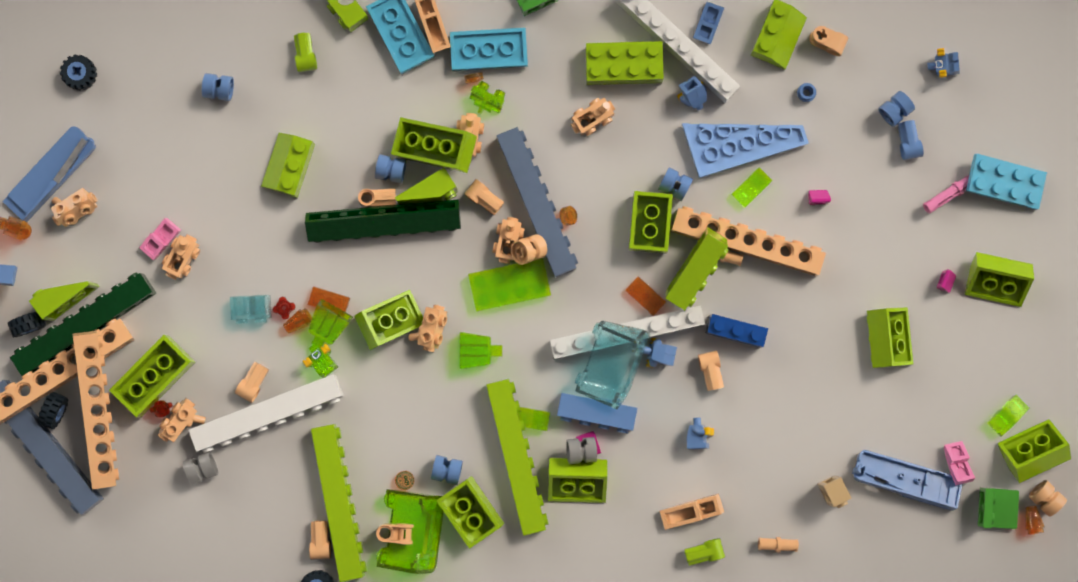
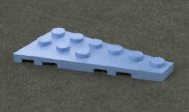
(731, 145)

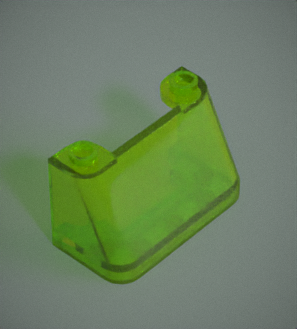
(427, 518)

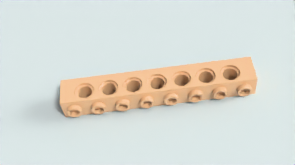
(815, 256)
(37, 392)
(99, 478)

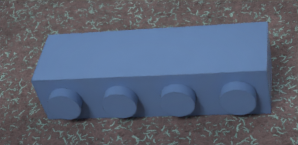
(593, 411)

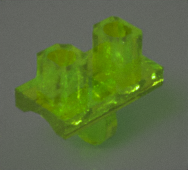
(486, 100)

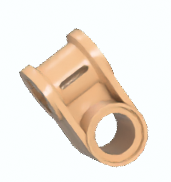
(831, 41)
(397, 533)

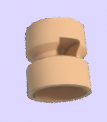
(528, 249)
(1045, 495)

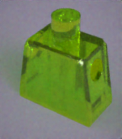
(327, 323)
(477, 350)

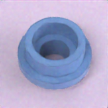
(806, 86)

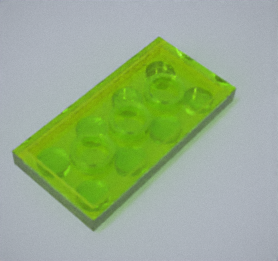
(509, 285)

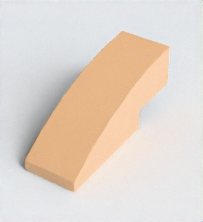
(433, 25)
(692, 511)

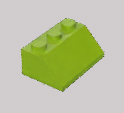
(779, 34)
(288, 164)
(999, 279)
(890, 337)
(1035, 450)
(577, 481)
(470, 512)

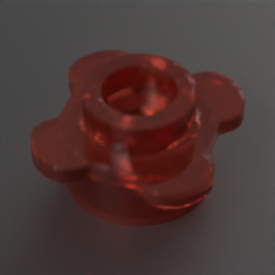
(280, 304)
(161, 408)

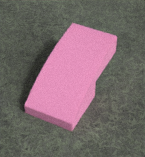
(160, 239)
(958, 464)

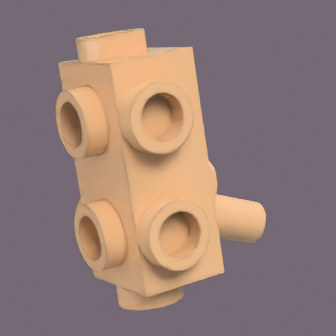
(598, 113)
(472, 124)
(73, 207)
(508, 232)
(183, 251)
(431, 330)
(182, 416)

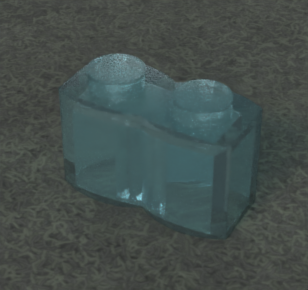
(250, 307)

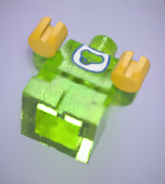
(321, 360)

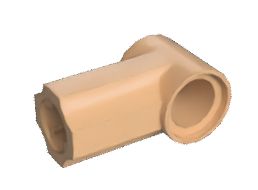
(481, 195)
(380, 197)
(710, 365)
(249, 387)
(320, 545)

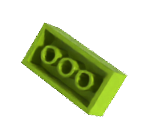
(624, 63)
(434, 145)
(696, 268)
(152, 376)

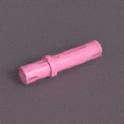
(945, 196)

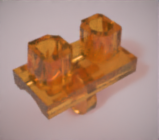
(15, 228)

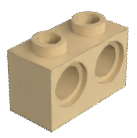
(834, 491)

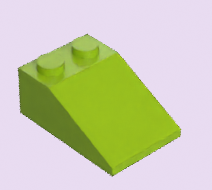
(433, 188)
(56, 301)
(389, 319)

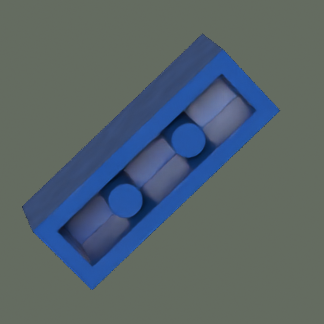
(736, 330)

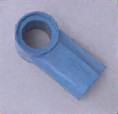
(910, 145)

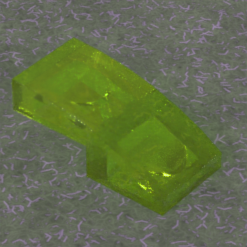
(752, 187)
(1008, 416)
(534, 418)

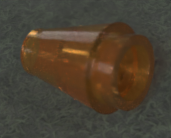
(299, 320)
(1033, 520)

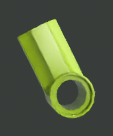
(305, 57)
(709, 551)

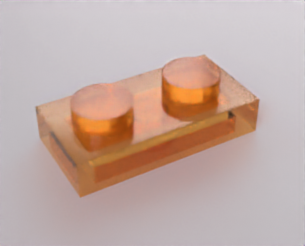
(645, 296)
(335, 299)

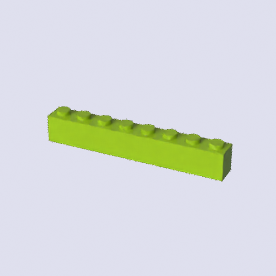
(516, 457)
(338, 502)

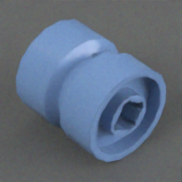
(211, 87)
(894, 110)
(390, 169)
(669, 180)
(446, 470)

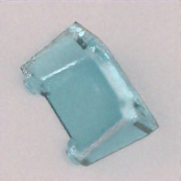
(612, 363)

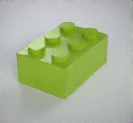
(650, 222)

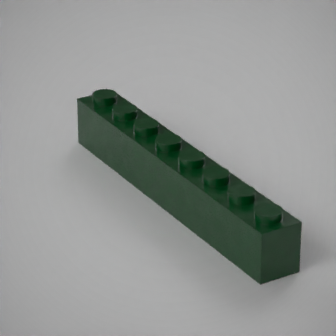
(383, 221)
(90, 318)

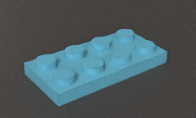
(400, 33)
(488, 49)
(1006, 181)

